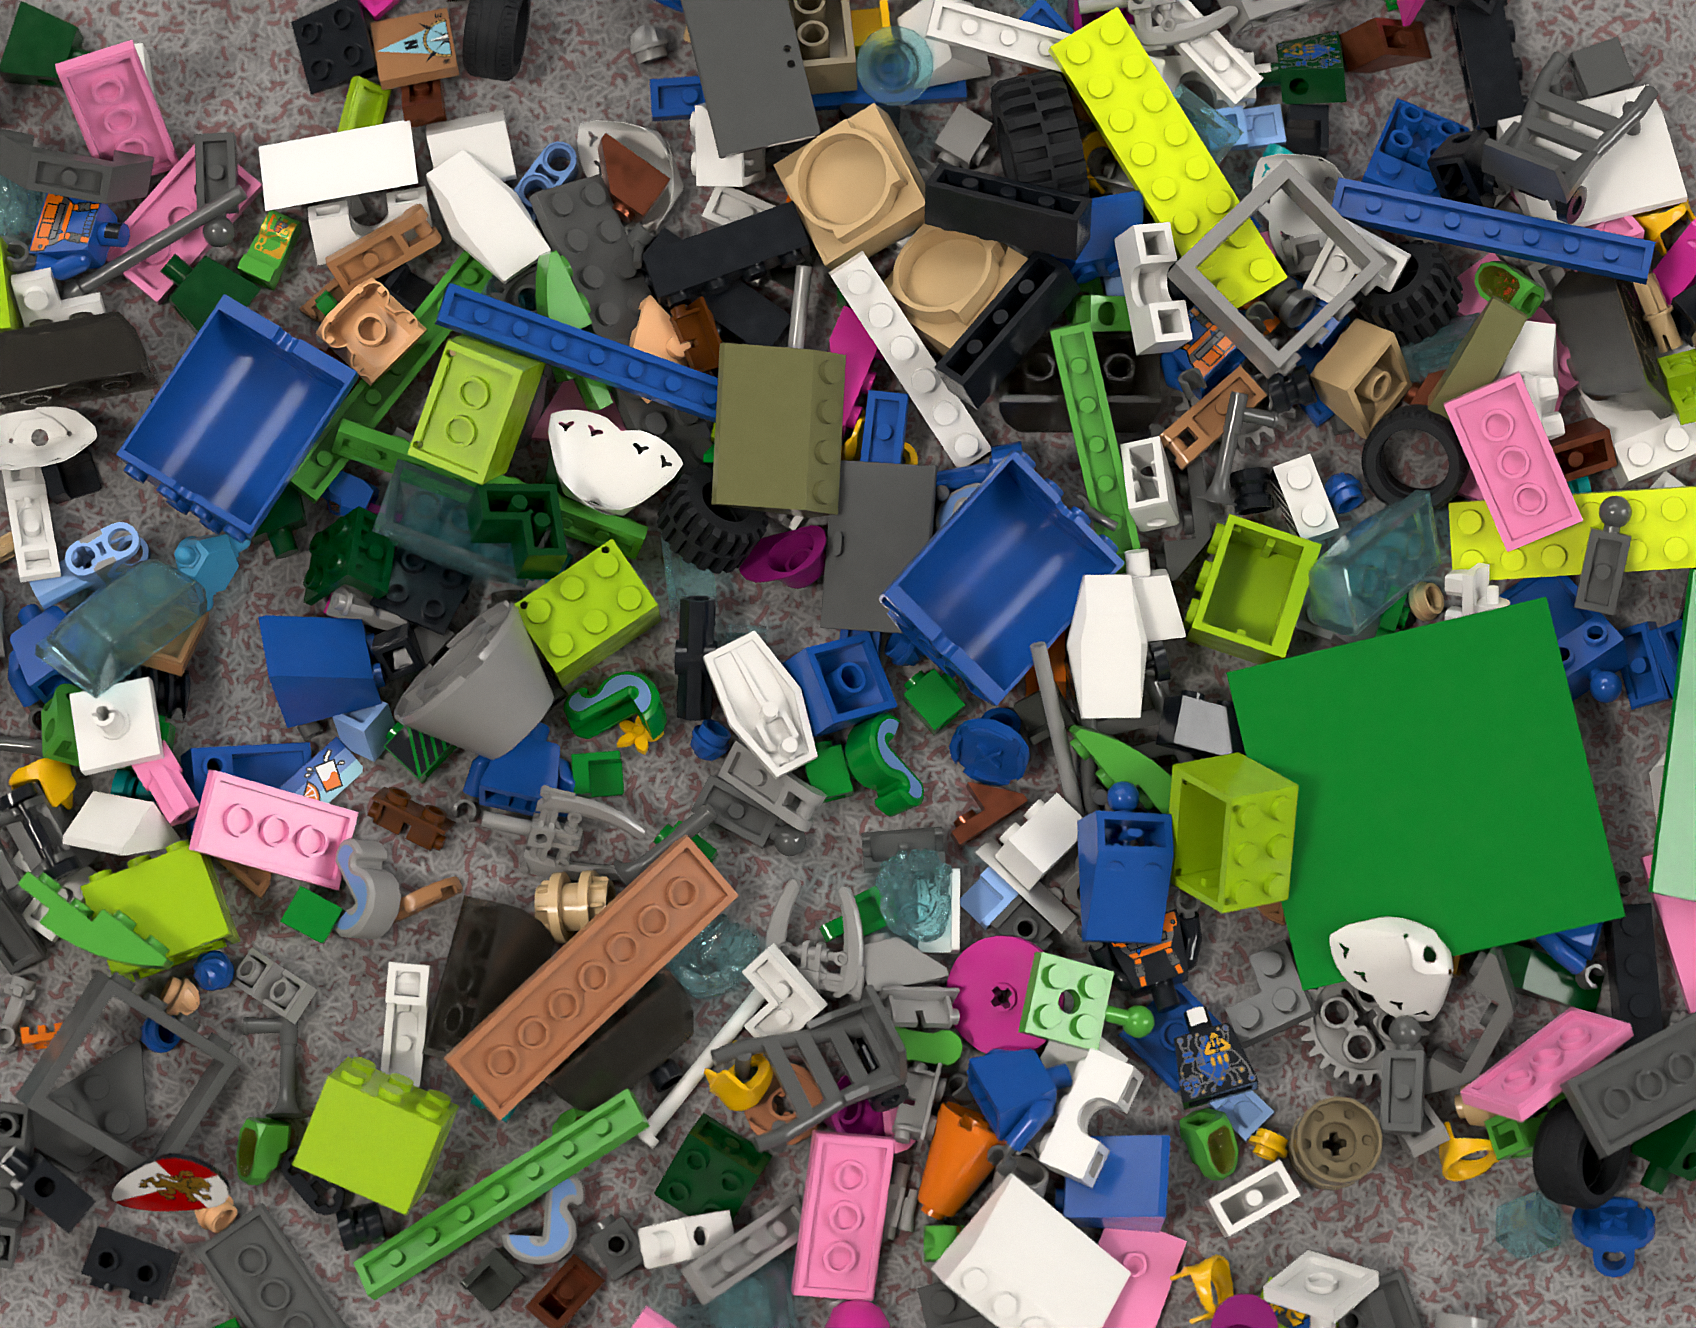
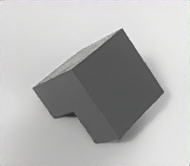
(1601, 69)

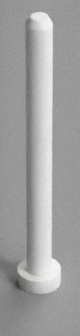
(696, 1071)

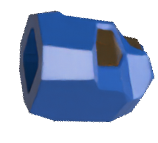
(349, 492)

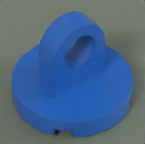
(991, 747)
(1614, 1228)

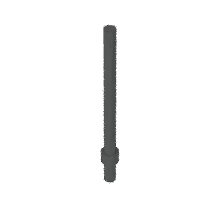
(80, 287)

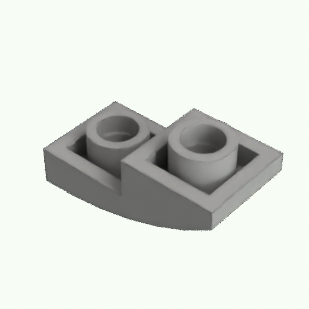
(273, 985)

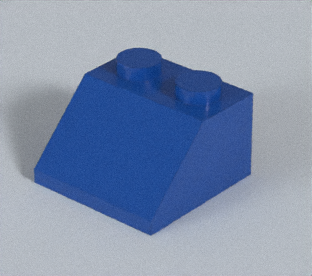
(1109, 218)
(841, 683)

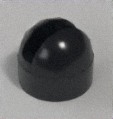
(665, 1075)

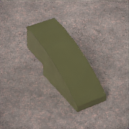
(1479, 353)

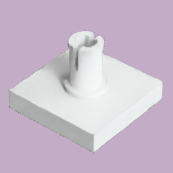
(117, 727)
(1321, 1287)

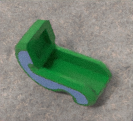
(614, 702)
(880, 768)

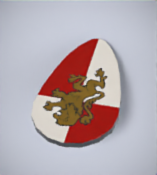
(172, 1184)

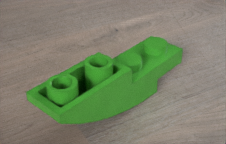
(560, 301)
(1123, 763)
(105, 936)

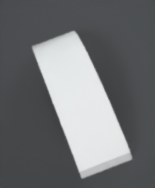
(31, 524)
(406, 1020)

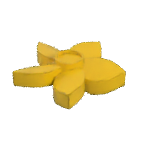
(636, 734)

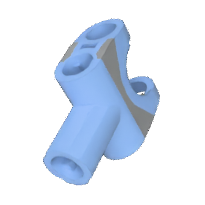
(95, 549)

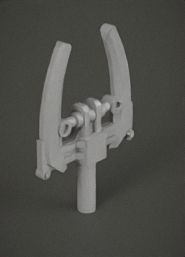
(1169, 32)
(547, 832)
(814, 958)

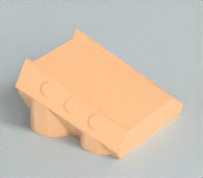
(370, 330)

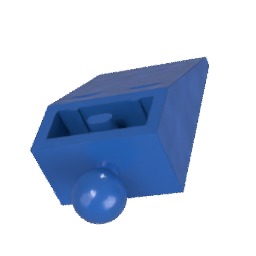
(1586, 639)
(258, 763)
(1121, 883)

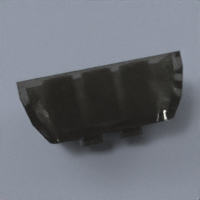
(1609, 343)
(72, 362)
(1034, 397)
(487, 961)
(626, 1044)

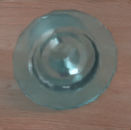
(894, 65)

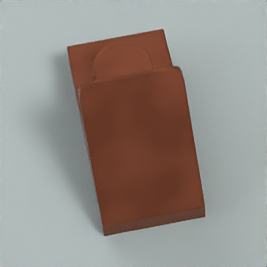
(423, 103)
(995, 806)
(565, 1293)

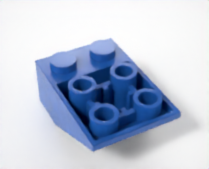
(1406, 146)

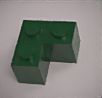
(525, 518)

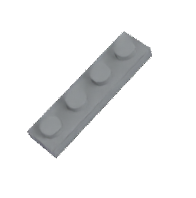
(745, 1251)

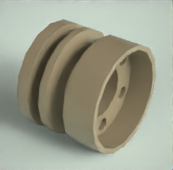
(1349, 1125)

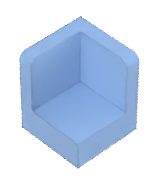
(365, 730)
(987, 897)

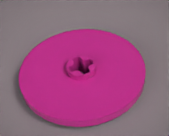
(979, 973)

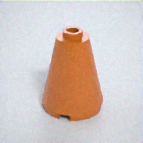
(955, 1160)

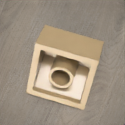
(1362, 376)

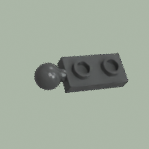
(215, 176)
(1605, 559)
(748, 818)
(1403, 1080)

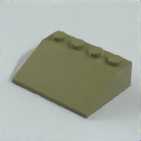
(778, 430)

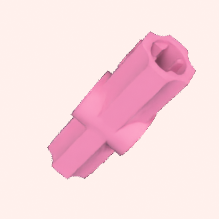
(168, 787)

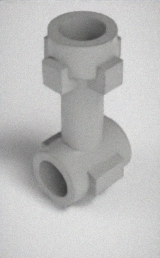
(20, 992)

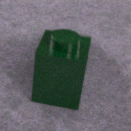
(1545, 979)

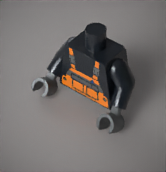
(1155, 967)

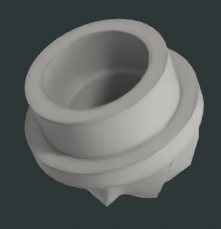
(648, 44)

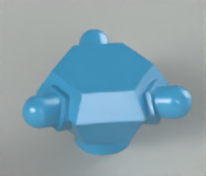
(210, 561)

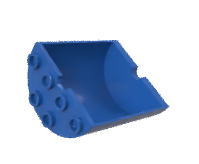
(235, 420)
(998, 578)

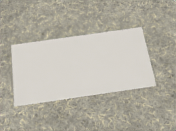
(338, 165)

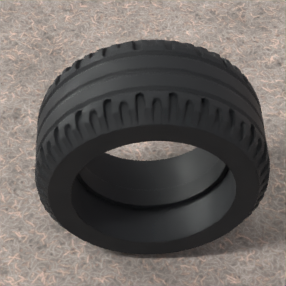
(495, 38)
(1416, 417)
(1568, 1164)

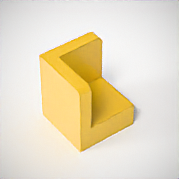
(867, 22)

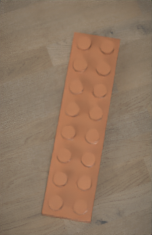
(590, 977)

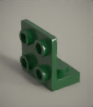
(349, 555)
(712, 1170)

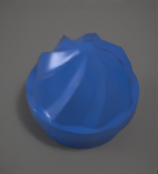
(1344, 492)
(902, 650)
(710, 740)
(213, 970)
(158, 1037)

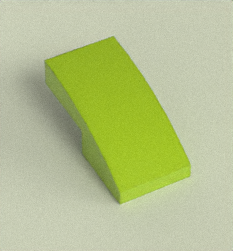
(1680, 379)

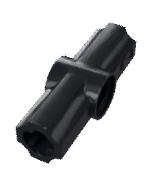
(695, 641)

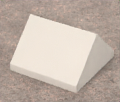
(949, 61)
(480, 135)
(119, 826)

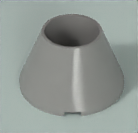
(482, 689)

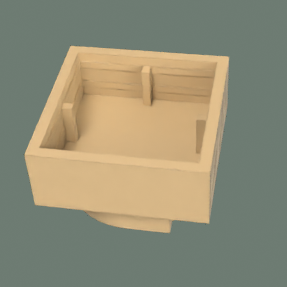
(855, 187)
(947, 282)

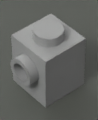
(963, 139)

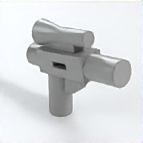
(899, 1209)

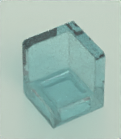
(1528, 1225)

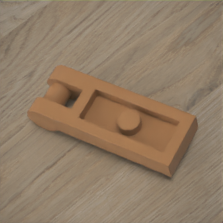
(383, 249)
(1208, 416)

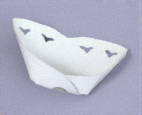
(647, 145)
(1282, 211)
(56, 423)
(608, 465)
(1395, 964)

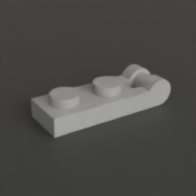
(754, 780)

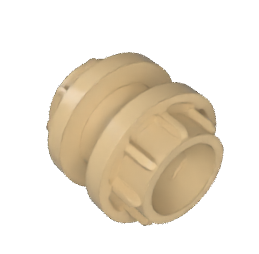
(570, 906)

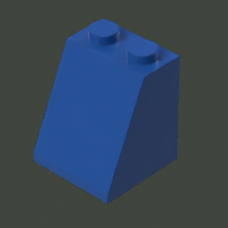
(320, 666)
(1128, 1188)

